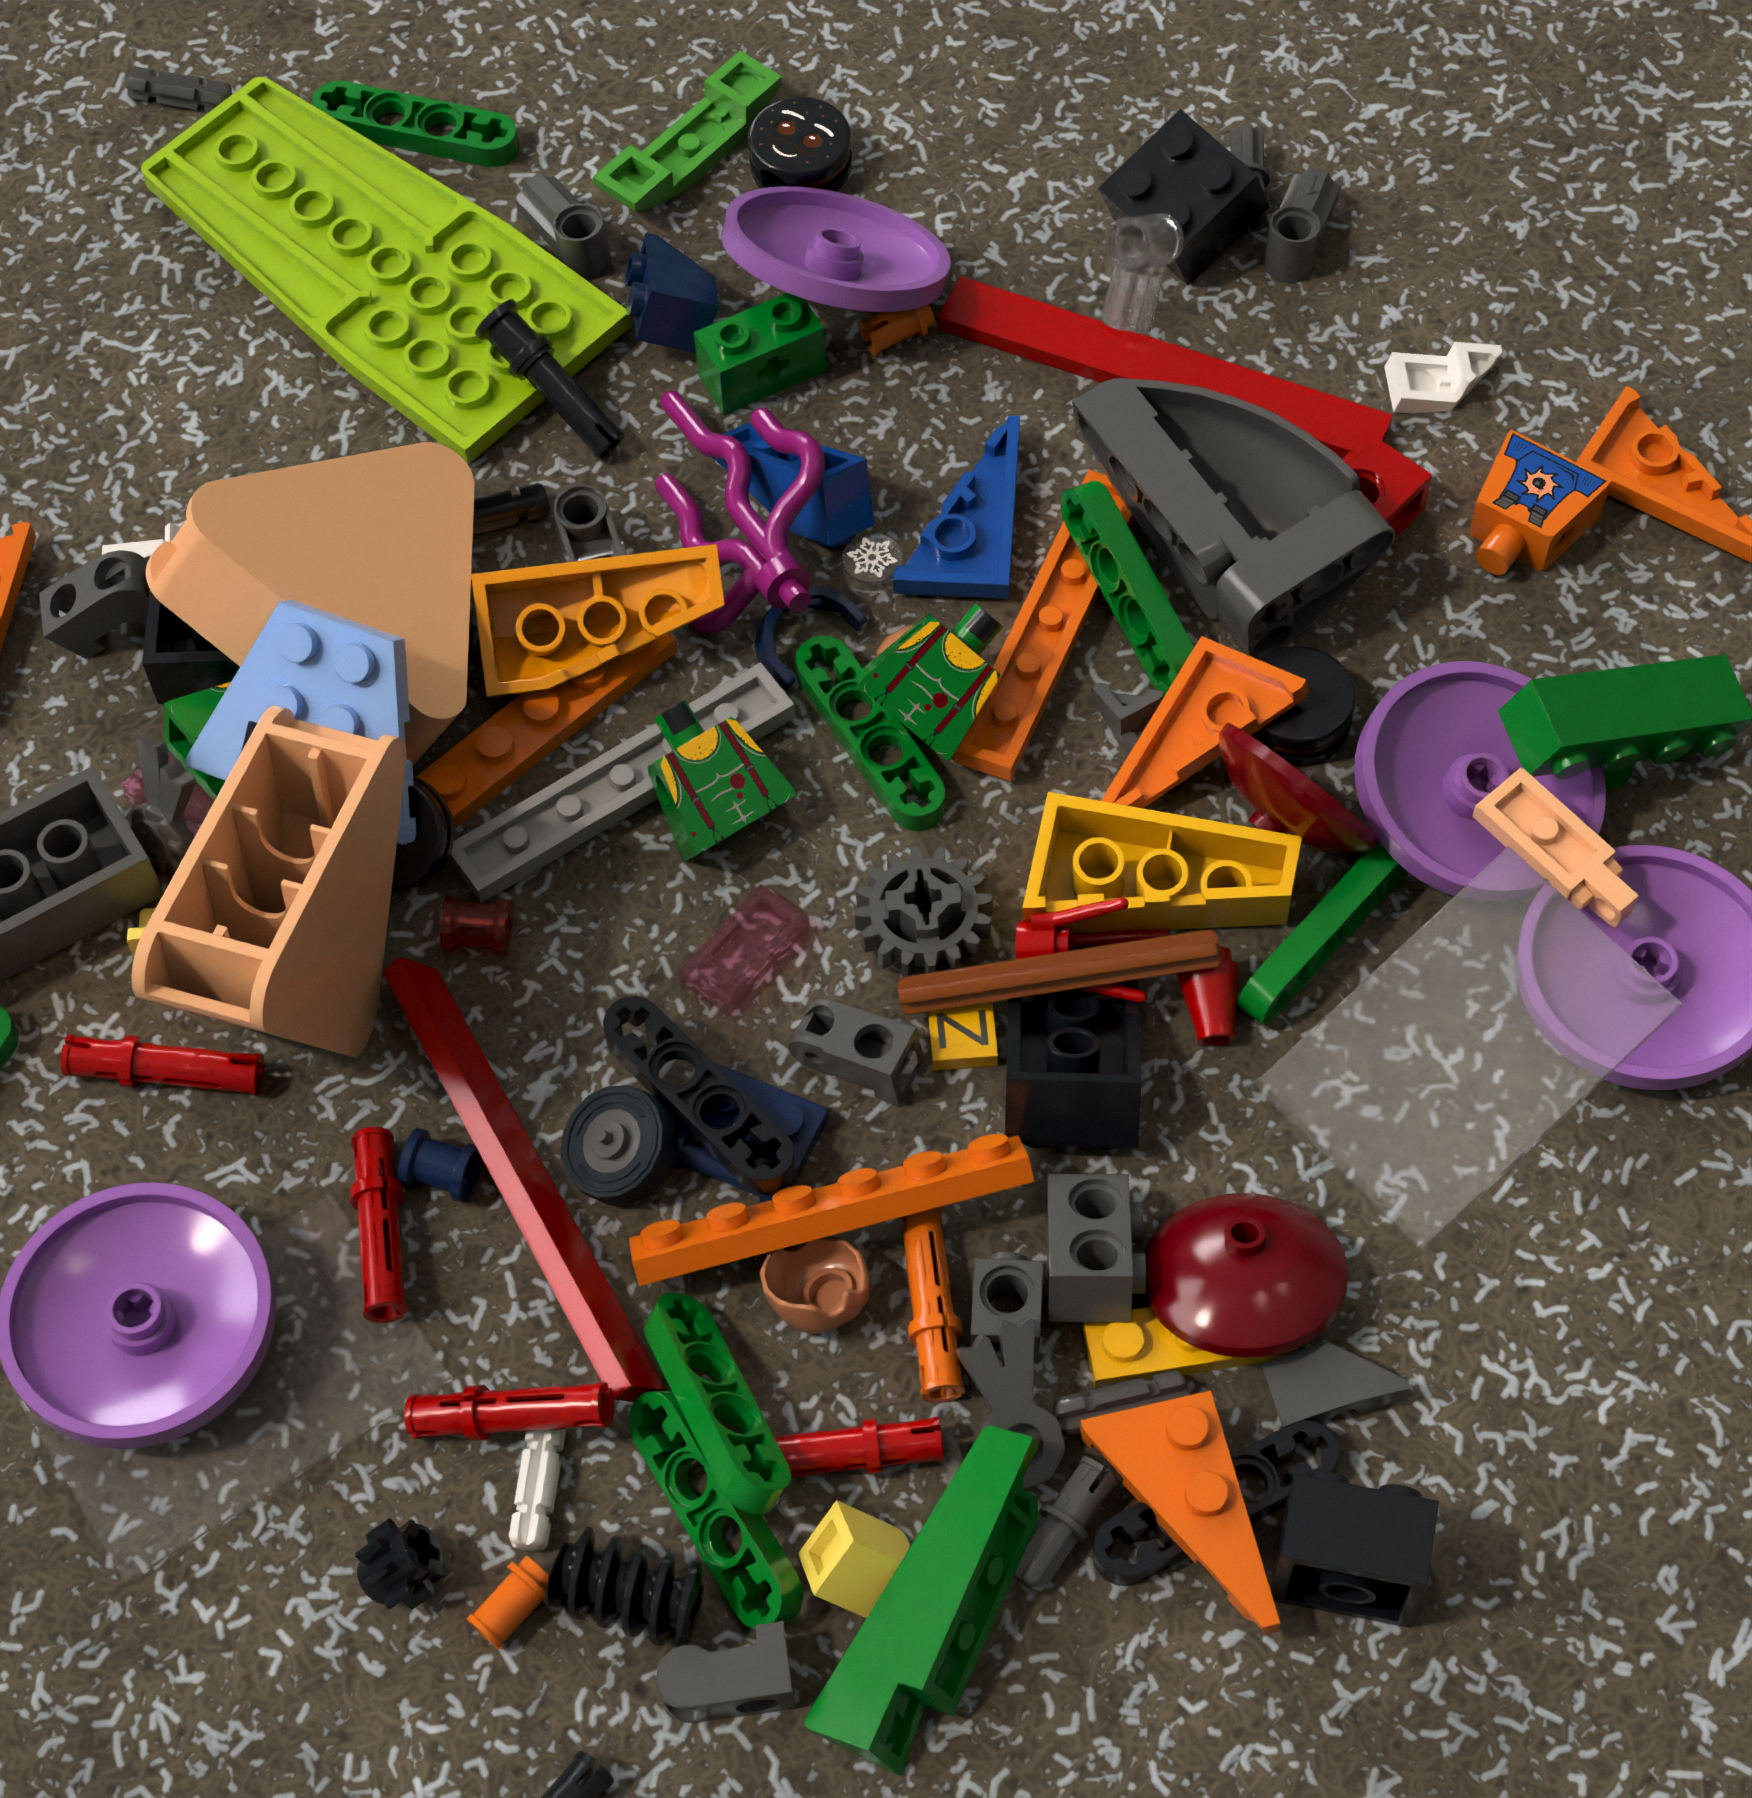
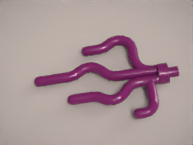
(768, 564)

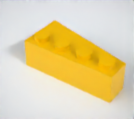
(1165, 864)

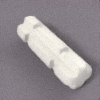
(536, 1489)

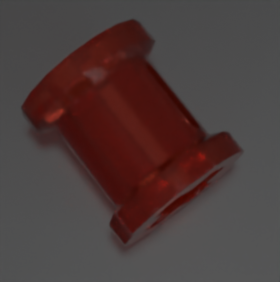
(476, 925)

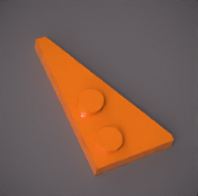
(1662, 478)
(1183, 734)
(1183, 1470)

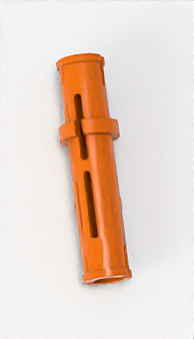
(934, 1324)

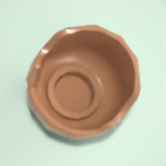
(816, 1284)

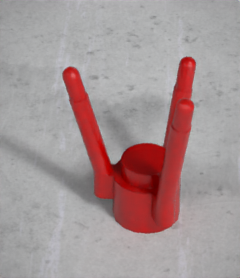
(1047, 936)

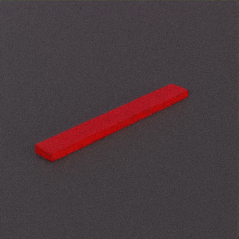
(1104, 353)
(523, 1181)

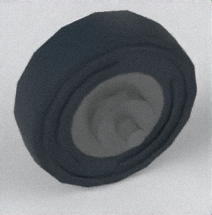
(619, 1145)

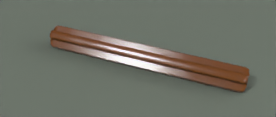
(1059, 972)

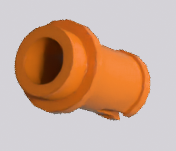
(893, 327)
(511, 1602)

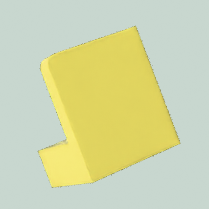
(852, 1558)

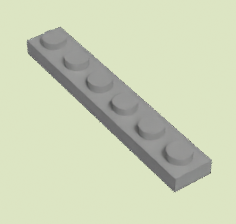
(603, 790)

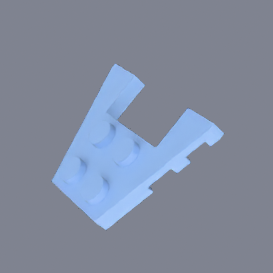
(326, 675)

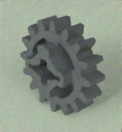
(892, 919)

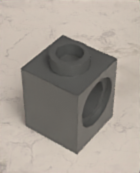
(1006, 1276)

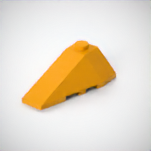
(573, 616)

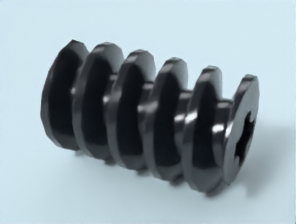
(626, 1589)

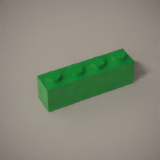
(1626, 716)

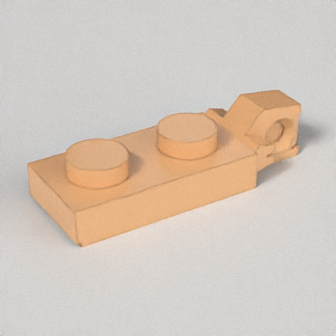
(1557, 846)

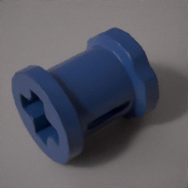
(439, 1165)

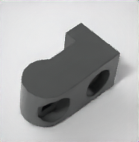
(95, 601)
(859, 1048)
(728, 1681)

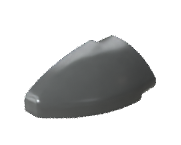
(1236, 504)

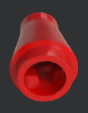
(1212, 1000)

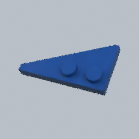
(972, 538)

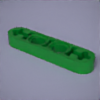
(419, 116)
(1127, 582)
(865, 734)
(1320, 935)
(747, 1464)
(706, 1515)

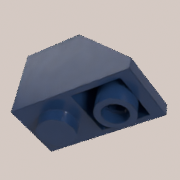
(668, 295)

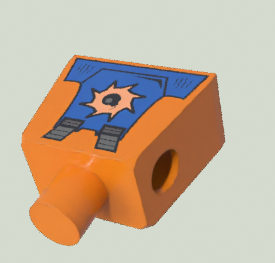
(1534, 506)

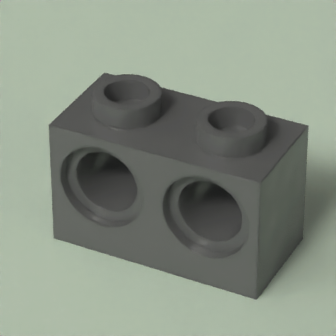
(1091, 1248)

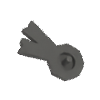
(159, 820)
(1010, 1393)

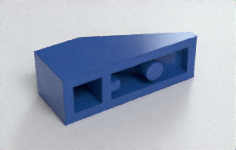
(840, 503)

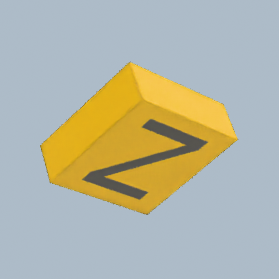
(963, 1037)

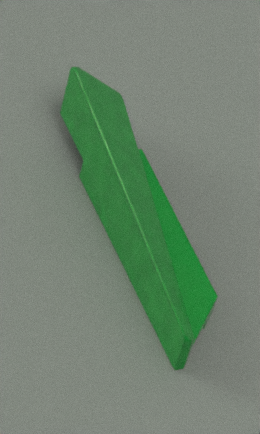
(934, 1609)

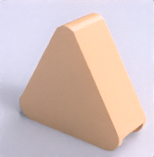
(350, 535)
(285, 890)

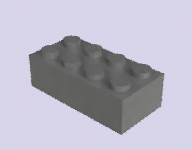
(66, 870)

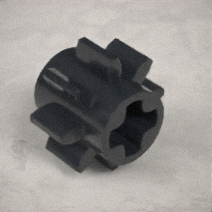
(400, 1564)

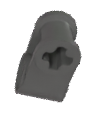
(588, 540)

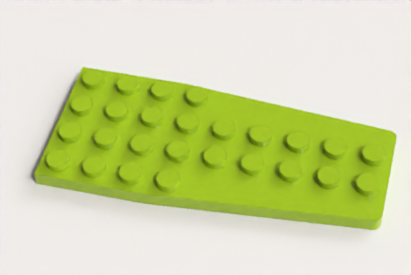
(377, 261)

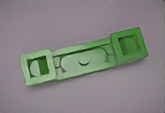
(695, 140)

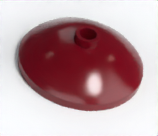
(1288, 799)
(1245, 1275)

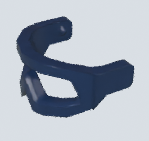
(821, 598)

